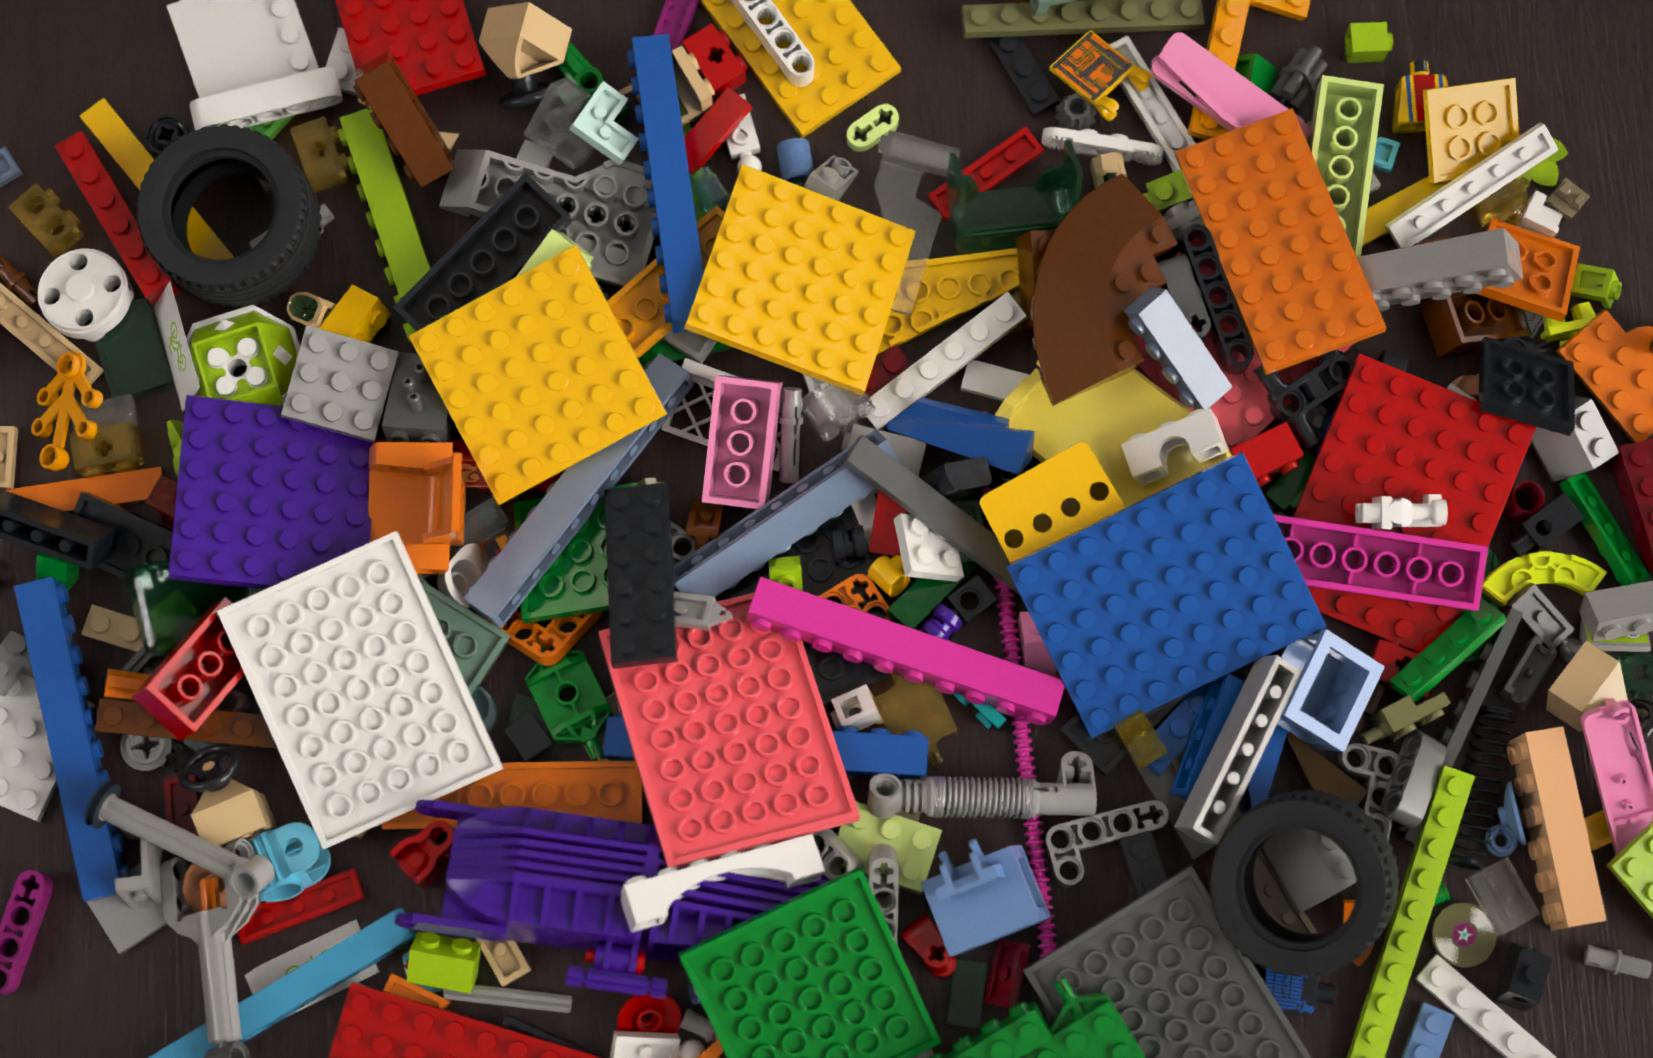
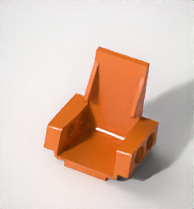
(421, 496)

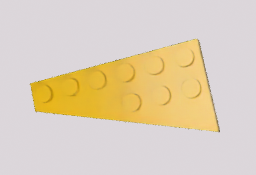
(952, 289)

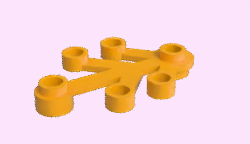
(70, 374)

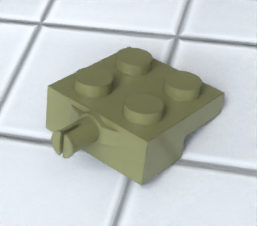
(1401, 716)

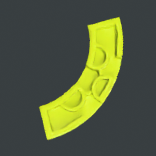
(1541, 568)

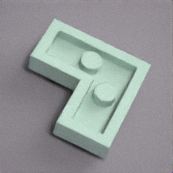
(598, 126)

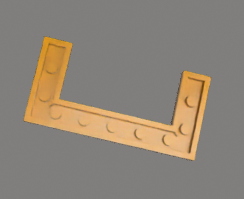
(1225, 44)

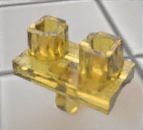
(1505, 203)

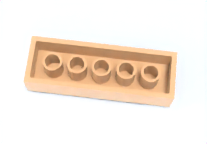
(1556, 829)

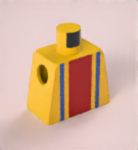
(1409, 102)

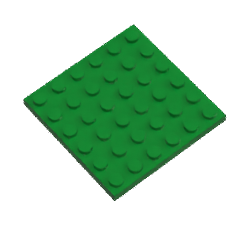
(812, 980)

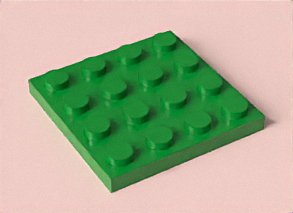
(577, 577)

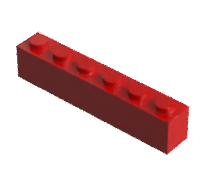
(114, 214)

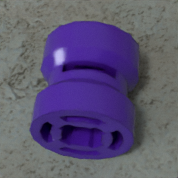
(942, 623)

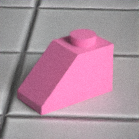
(1033, 649)

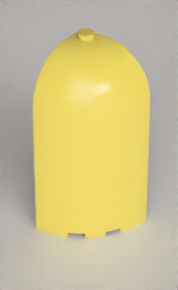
(1104, 421)

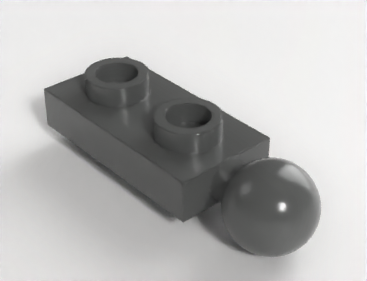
(1545, 621)

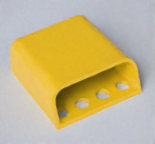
(1050, 501)

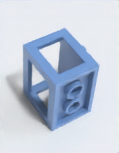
(1330, 691)

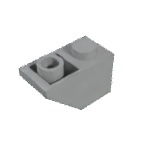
(832, 178)

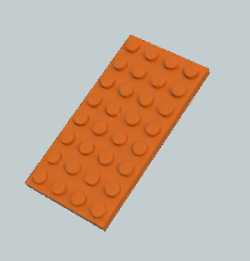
(1280, 242)

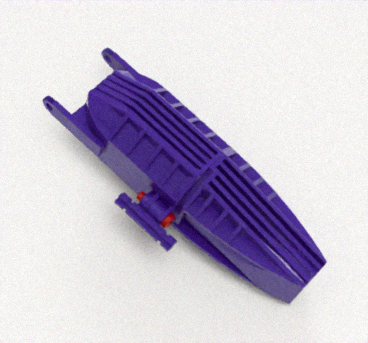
(561, 883)

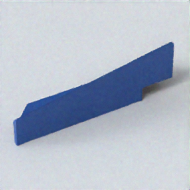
(966, 433)

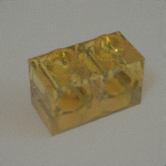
(45, 221)

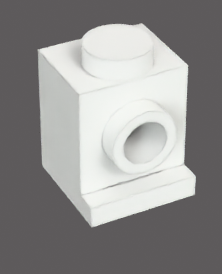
(856, 701)

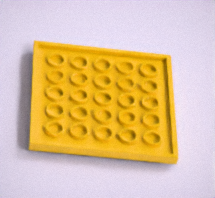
(801, 280)
(537, 375)

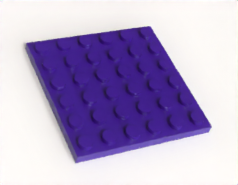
(263, 495)

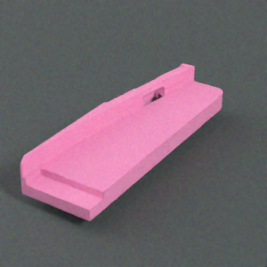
(1219, 88)
(1619, 769)

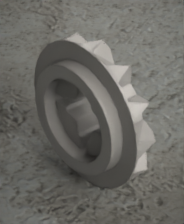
(138, 759)

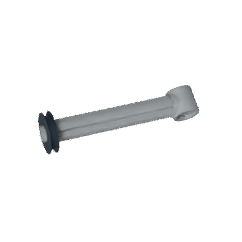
(244, 874)

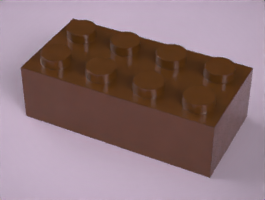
(404, 119)

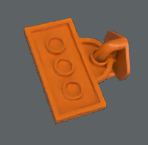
(1616, 371)

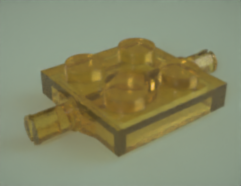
(916, 709)

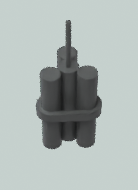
(1299, 77)

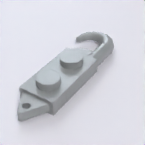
(697, 611)

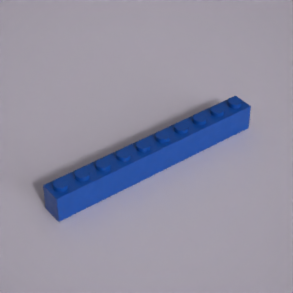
(669, 175)
(70, 732)
(860, 752)

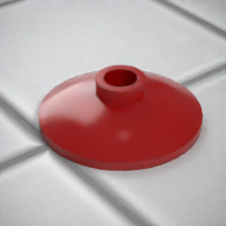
(664, 1015)

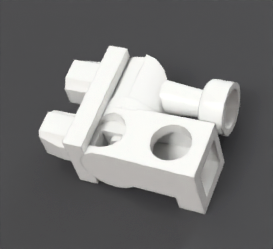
(1400, 512)

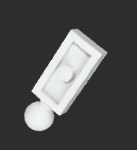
(744, 143)
(653, 1046)

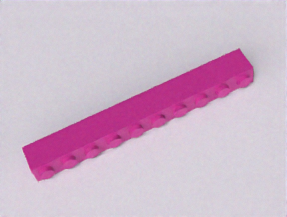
(905, 652)

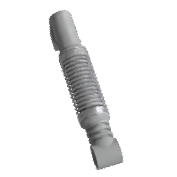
(971, 798)

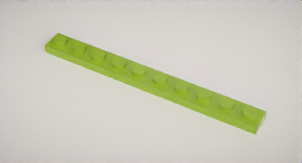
(1411, 914)

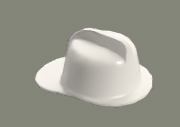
(463, 570)

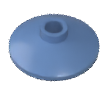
(1510, 814)

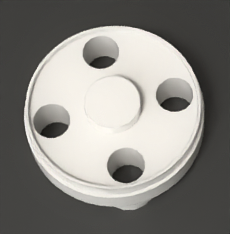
(84, 294)

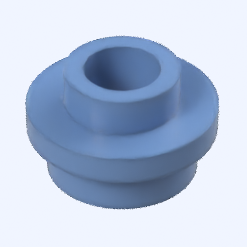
(1510, 841)

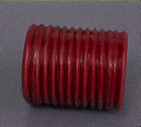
(1536, 494)

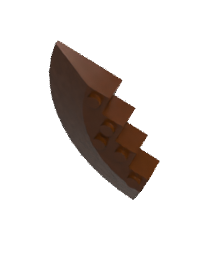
(1087, 278)

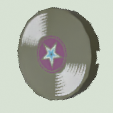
(1462, 935)

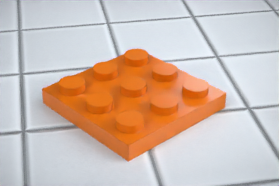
(1546, 271)

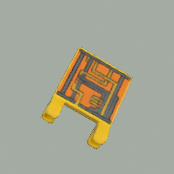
(1095, 70)

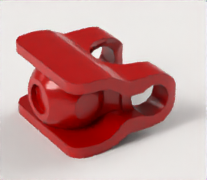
(422, 856)

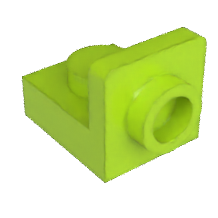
(1596, 284)
(786, 571)

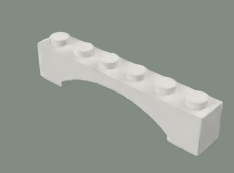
(790, 862)

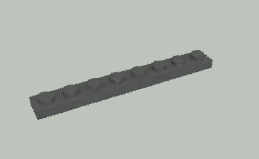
(1467, 708)

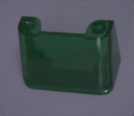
(171, 607)

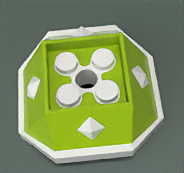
(248, 339)

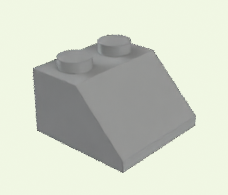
(1582, 450)

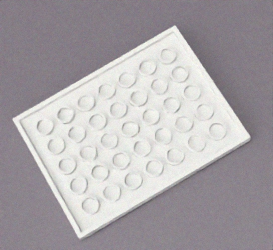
(360, 689)

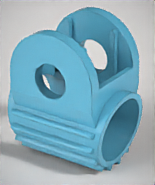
(295, 859)

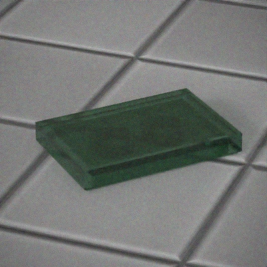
(134, 353)

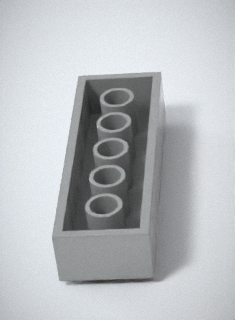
(1443, 268)

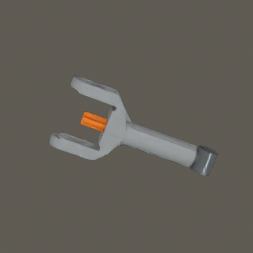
(213, 933)

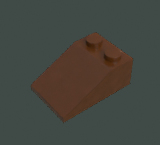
(1464, 320)

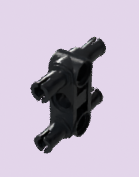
(1306, 393)

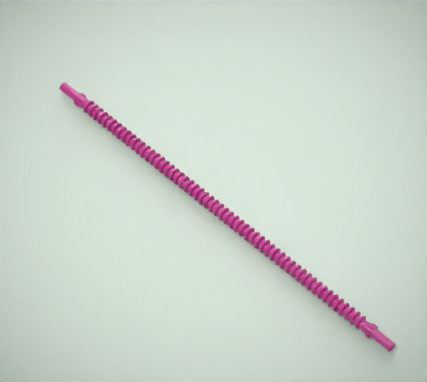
(1025, 759)

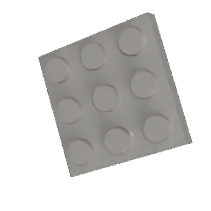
(339, 384)

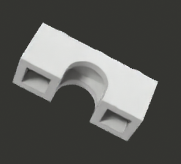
(1149, 452)

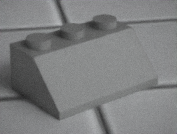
(1307, 866)

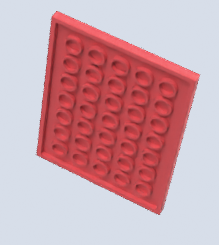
(731, 741)

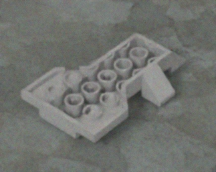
(610, 189)

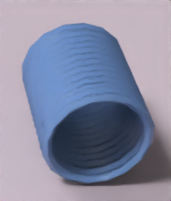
(795, 160)

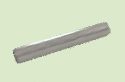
(513, 998)

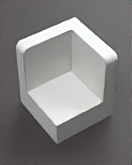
(1540, 217)

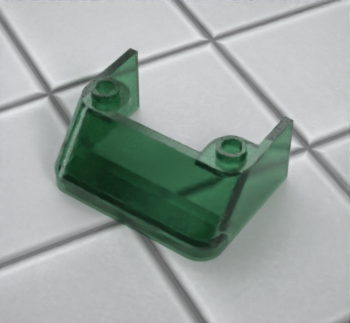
(997, 217)

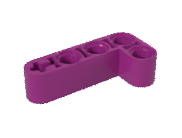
(23, 934)

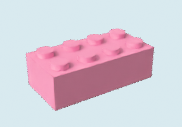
(742, 441)

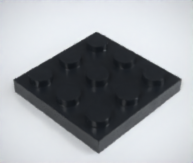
(1526, 386)

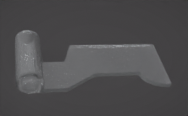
(896, 190)

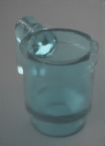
(708, 191)

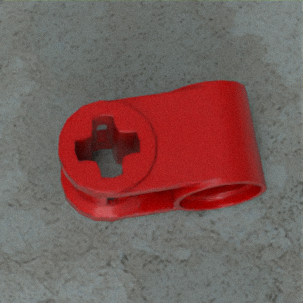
(927, 944)

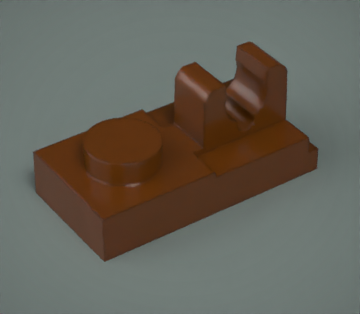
(704, 521)

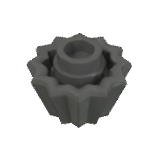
(1075, 113)

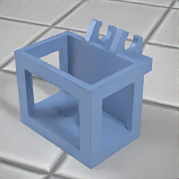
(984, 898)

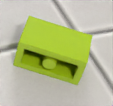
(443, 962)

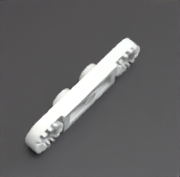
(1094, 144)

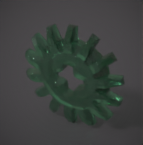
(1641, 685)

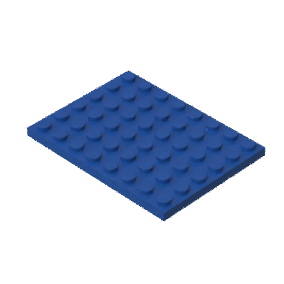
(1166, 594)

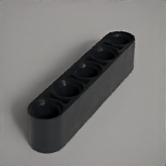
(1218, 313)

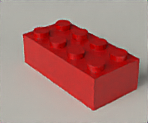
(192, 676)

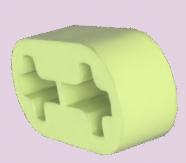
(868, 122)

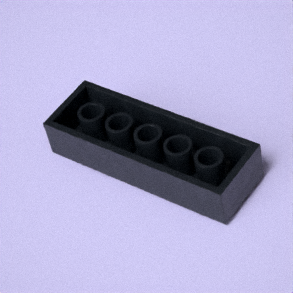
(486, 254)

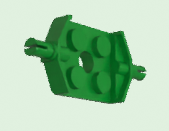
(576, 720)

